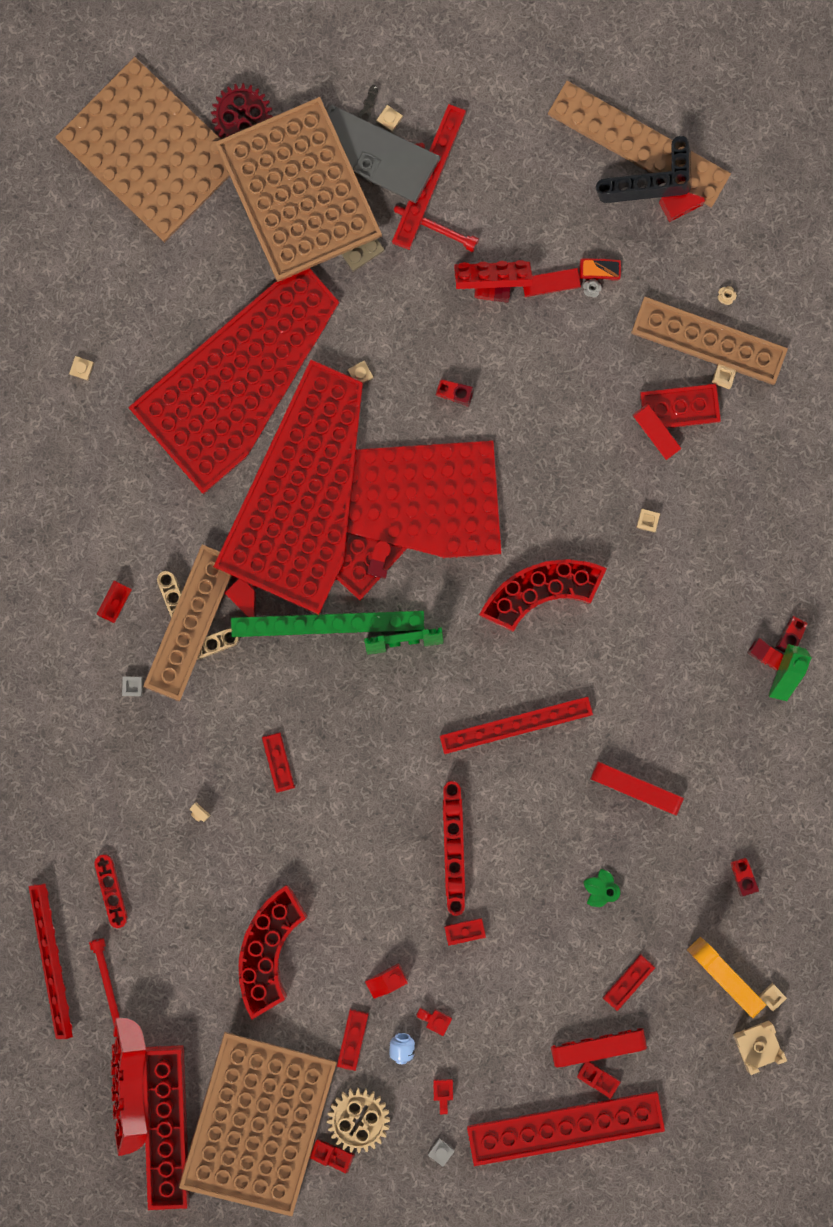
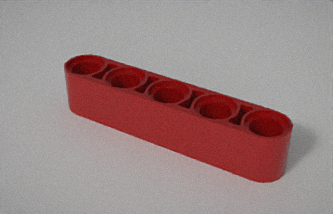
(637, 788)
(600, 1048)

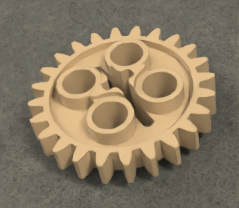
(373, 1128)

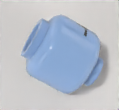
(402, 1048)

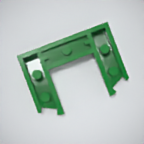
(430, 637)

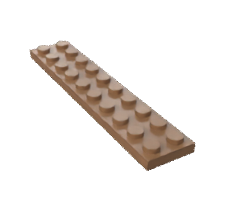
(632, 139)

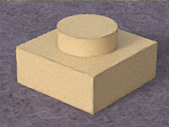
(389, 118)
(81, 368)
(360, 372)
(723, 376)
(648, 520)
(199, 813)
(772, 997)

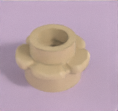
(726, 290)

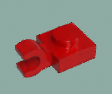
(436, 1021)
(442, 1092)

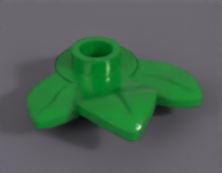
(598, 889)

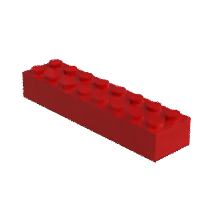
(166, 1126)

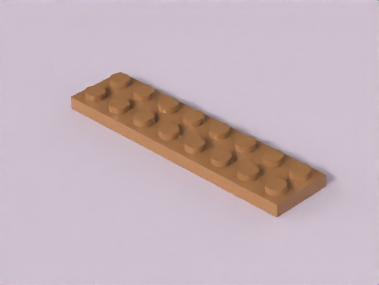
(709, 340)
(188, 626)

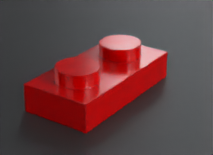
(114, 601)
(465, 931)

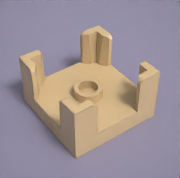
(759, 1046)

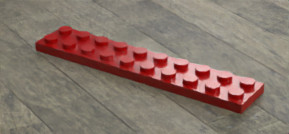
(565, 1128)

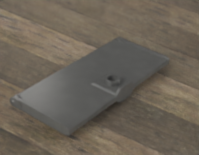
(383, 156)

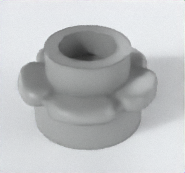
(592, 283)

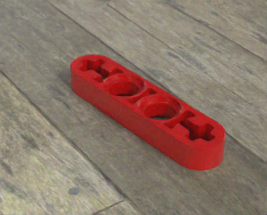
(108, 891)

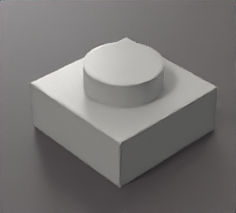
(132, 686)
(441, 1152)

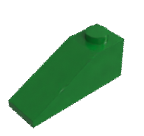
(790, 672)

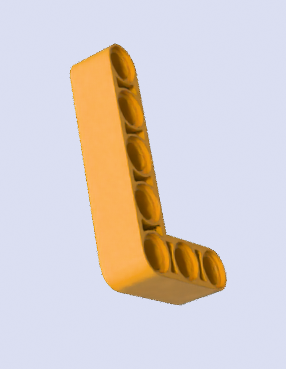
(726, 977)

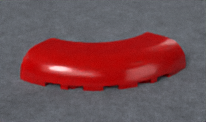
(539, 585)
(262, 949)
(127, 1067)

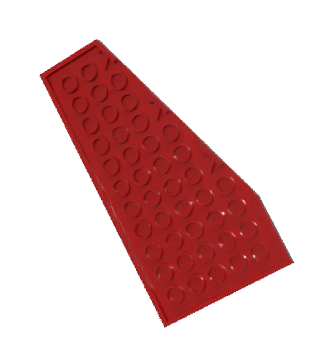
(230, 386)
(428, 498)
(299, 504)

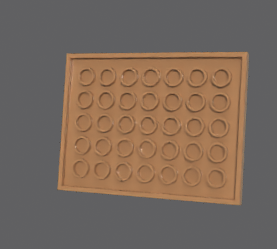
(147, 149)
(298, 189)
(257, 1124)

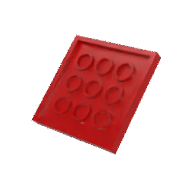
(356, 564)

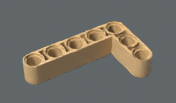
(220, 637)

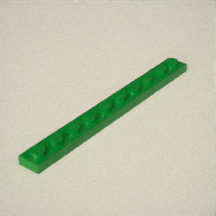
(327, 623)

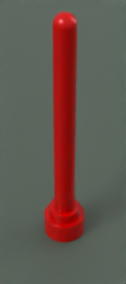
(468, 242)
(98, 948)

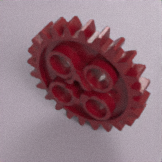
(251, 101)

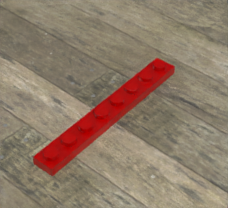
(441, 146)
(516, 725)
(50, 961)

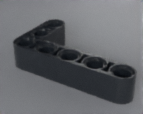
(652, 180)

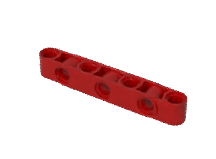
(453, 848)

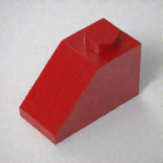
(680, 205)
(243, 596)
(387, 981)

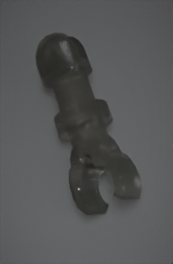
(369, 102)

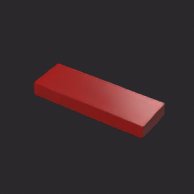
(553, 282)
(656, 431)
(278, 762)
(628, 982)
(352, 1039)

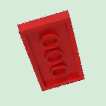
(493, 275)
(684, 405)

